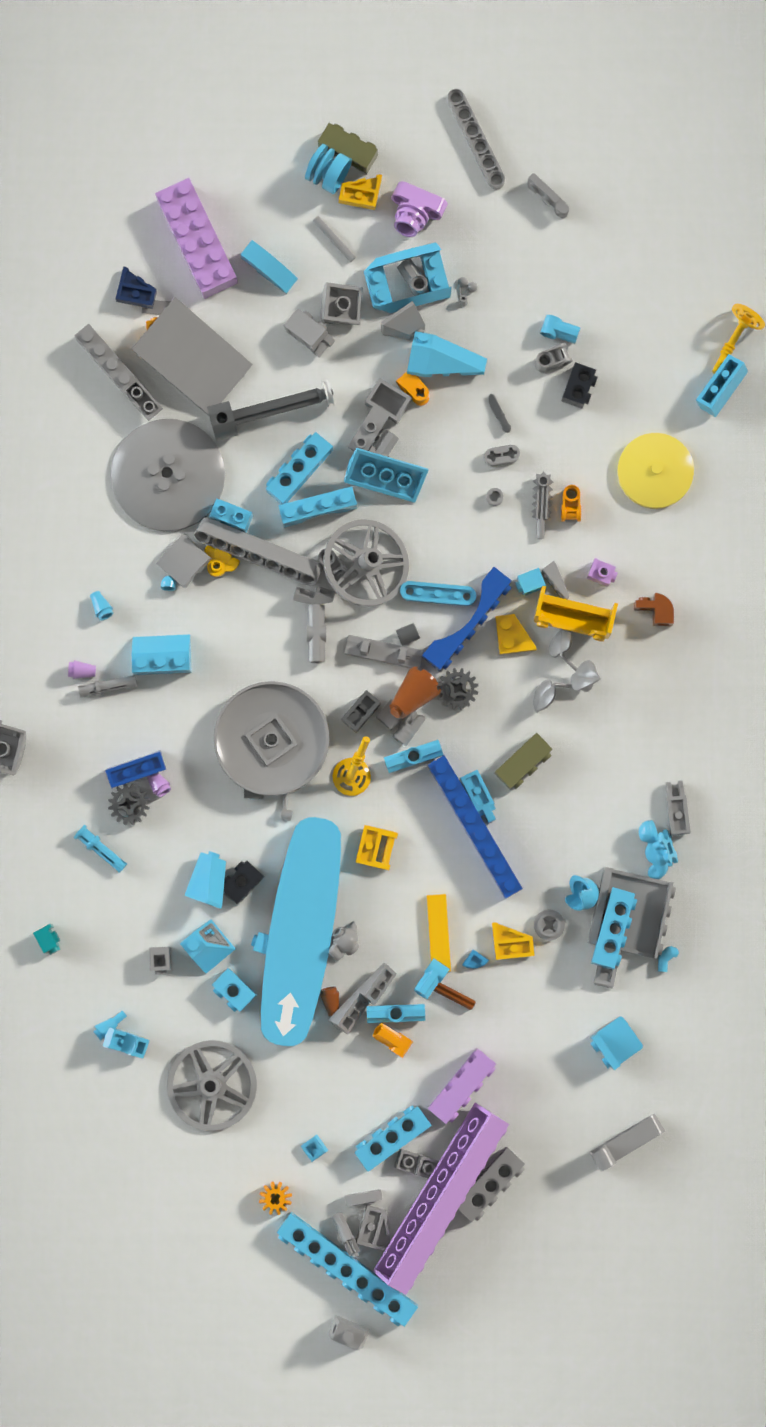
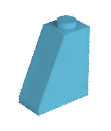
(208, 880)

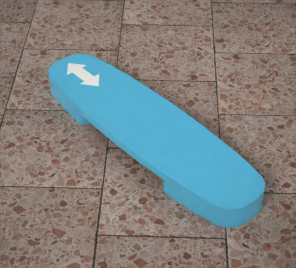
(300, 931)

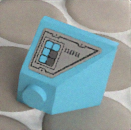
(207, 946)

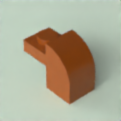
(660, 605)

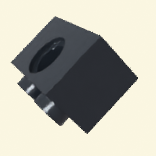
(252, 876)

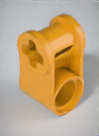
(411, 386)
(571, 507)

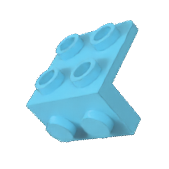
(616, 1043)

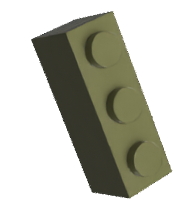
(362, 153)
(524, 762)

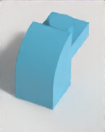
(126, 1042)

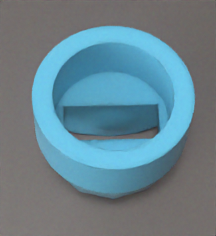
(168, 584)

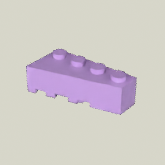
(461, 1086)

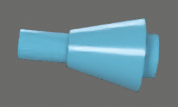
(102, 1028)

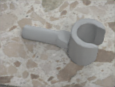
(286, 814)

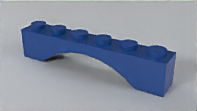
(443, 649)

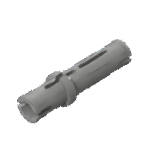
(107, 686)

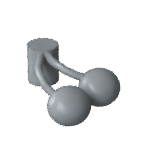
(471, 287)

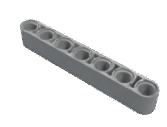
(258, 551)

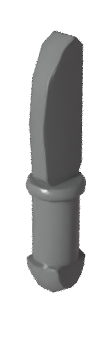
(499, 413)

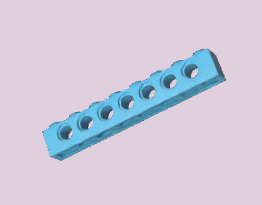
(294, 1223)

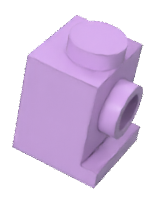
(596, 576)

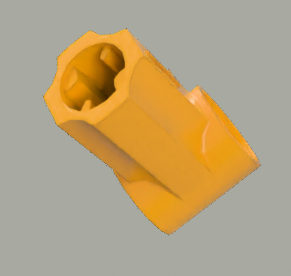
(395, 1041)

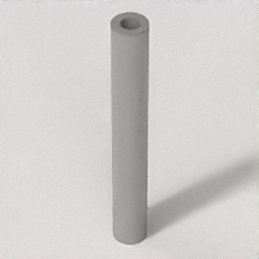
(334, 239)

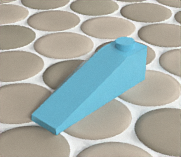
(438, 356)

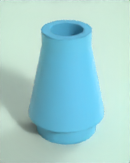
(102, 608)

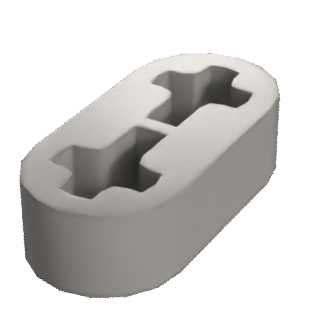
(503, 459)
(363, 1197)

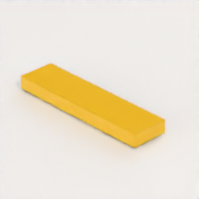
(438, 929)

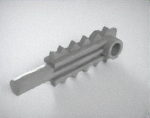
(542, 504)

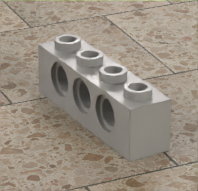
(506, 1158)

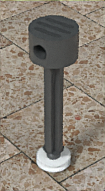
(263, 410)

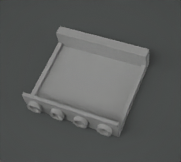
(647, 918)

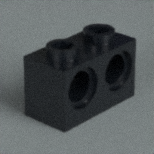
(575, 384)

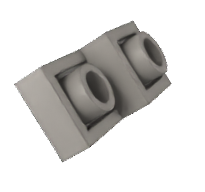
(415, 1163)

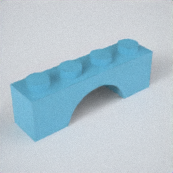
(304, 509)

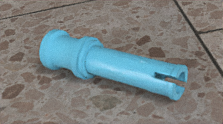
(93, 843)

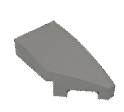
(605, 977)

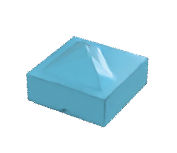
(314, 1148)

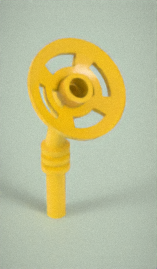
(745, 320)
(353, 772)

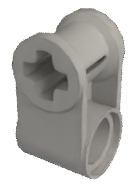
(556, 357)
(336, 565)

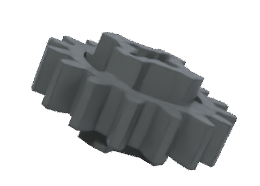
(465, 694)
(127, 796)

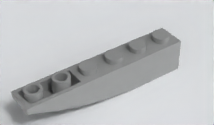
(118, 372)

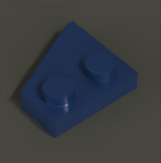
(135, 291)

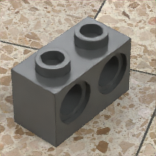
(361, 711)

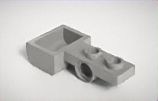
(385, 404)

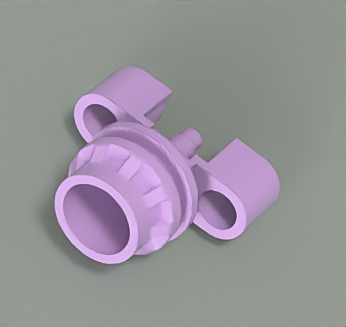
(415, 208)

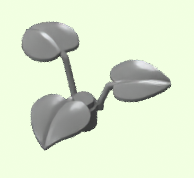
(582, 679)

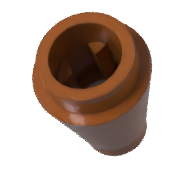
(330, 998)

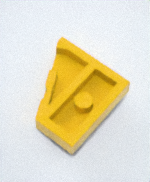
(361, 193)

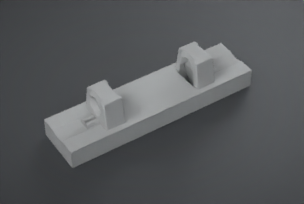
(383, 652)

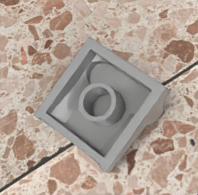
(341, 304)

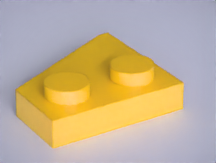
(512, 635)
(511, 943)

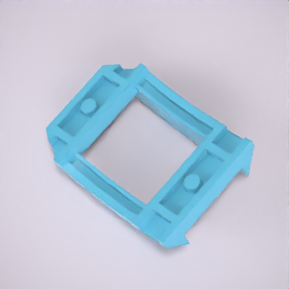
(433, 272)

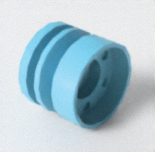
(325, 167)

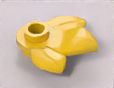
(223, 559)

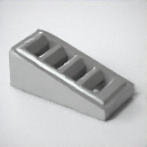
(554, 578)

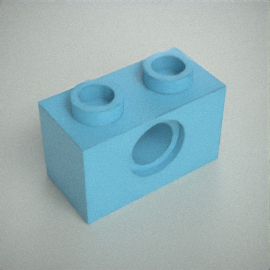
(231, 515)
(244, 995)

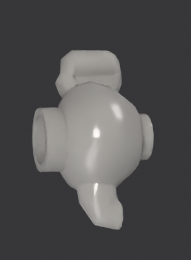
(344, 941)

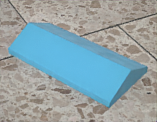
(385, 475)

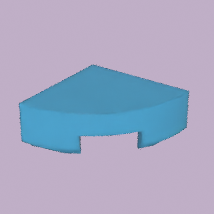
(475, 960)

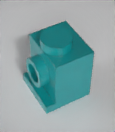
(47, 939)

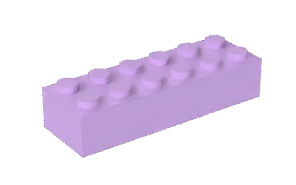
(196, 238)

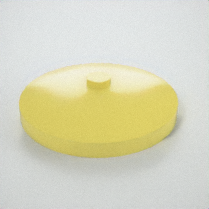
(655, 470)

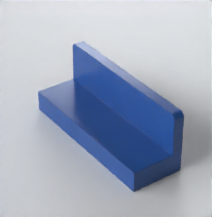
(135, 769)

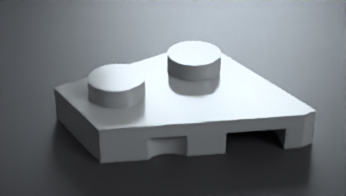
(374, 1229)

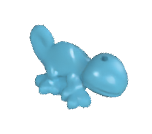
(658, 850)

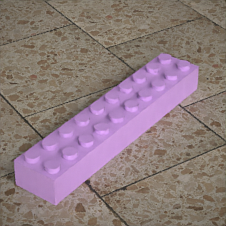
(440, 1198)

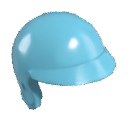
(584, 893)

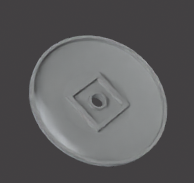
(171, 501)
(266, 711)

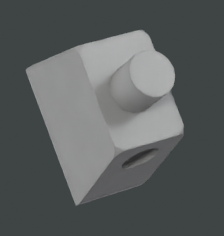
(348, 1333)

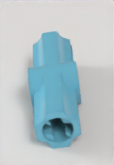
(426, 752)
(410, 1013)

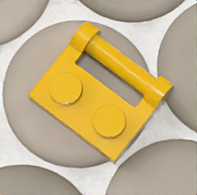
(370, 845)

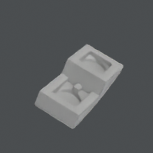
(320, 596)

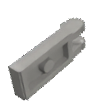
(549, 197)
(677, 810)

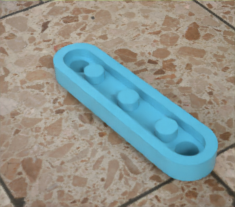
(438, 593)

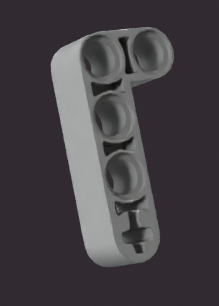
(626, 1142)

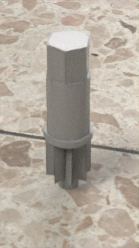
(346, 1235)

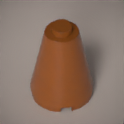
(415, 691)

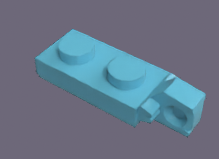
(479, 795)

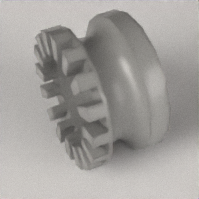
(499, 500)

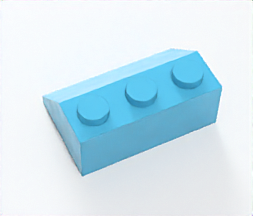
(161, 654)

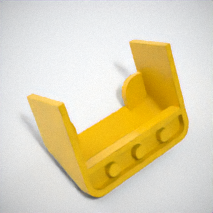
(574, 616)

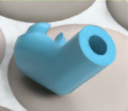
(667, 954)

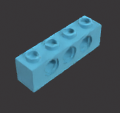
(285, 493)
(617, 898)
(371, 1160)

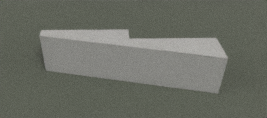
(367, 993)

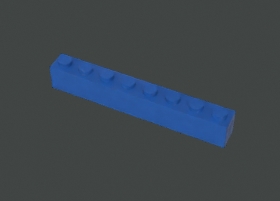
(474, 827)

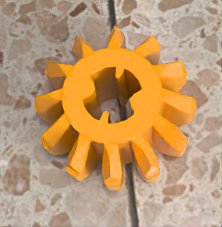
(282, 1199)

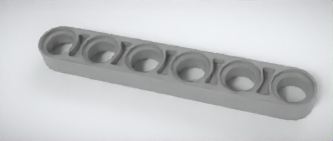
(479, 137)

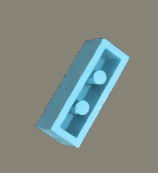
(722, 385)

